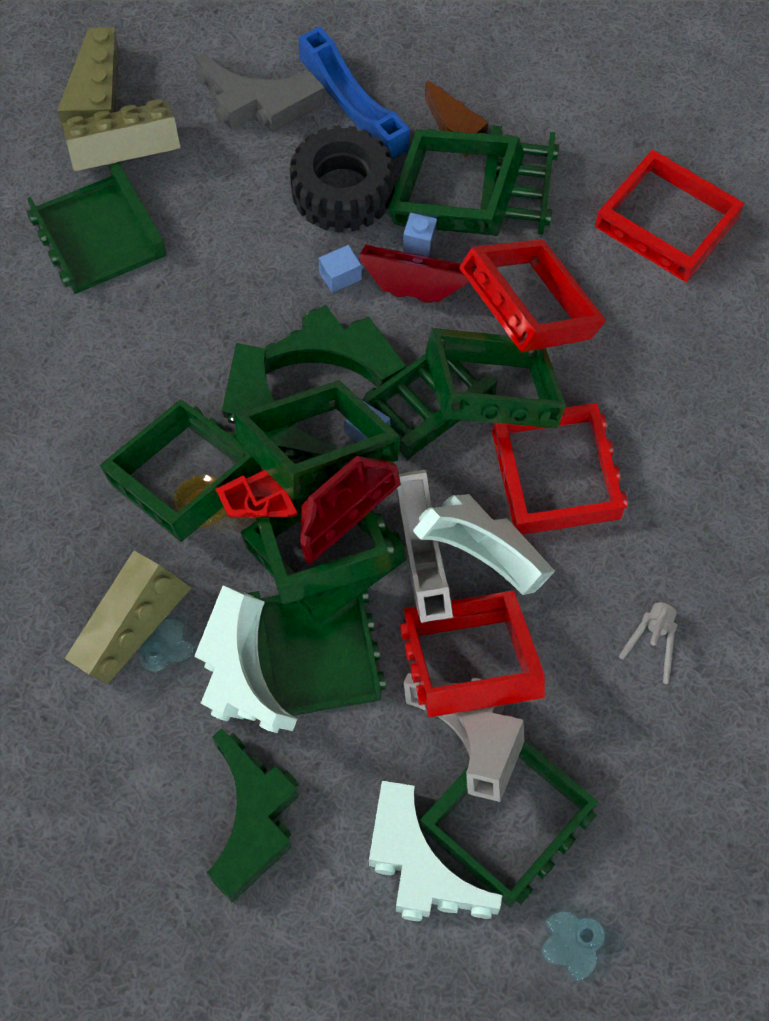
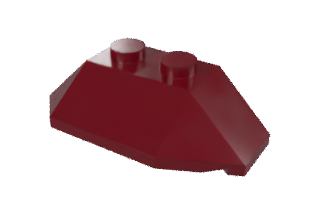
(412, 274)
(344, 502)

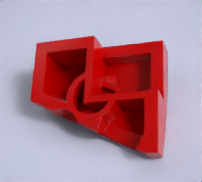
(256, 497)

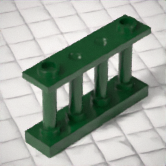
(493, 168)
(433, 425)

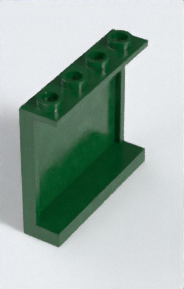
(97, 231)
(320, 664)

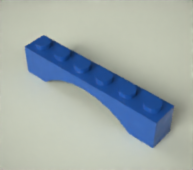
(324, 61)

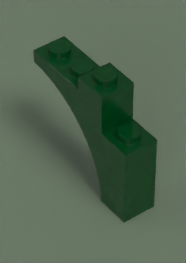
(325, 341)
(249, 389)
(254, 839)

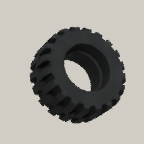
(348, 205)

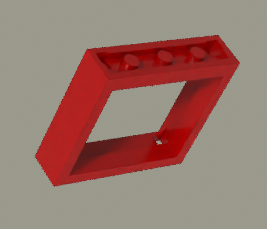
(650, 245)
(509, 308)
(566, 517)
(480, 693)

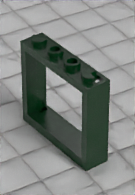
(459, 218)
(493, 350)
(251, 426)
(153, 439)
(329, 574)
(334, 599)
(543, 865)

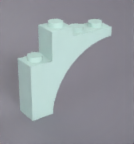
(494, 542)
(232, 655)
(424, 879)

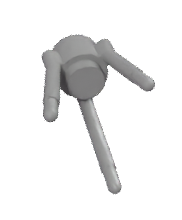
(660, 622)

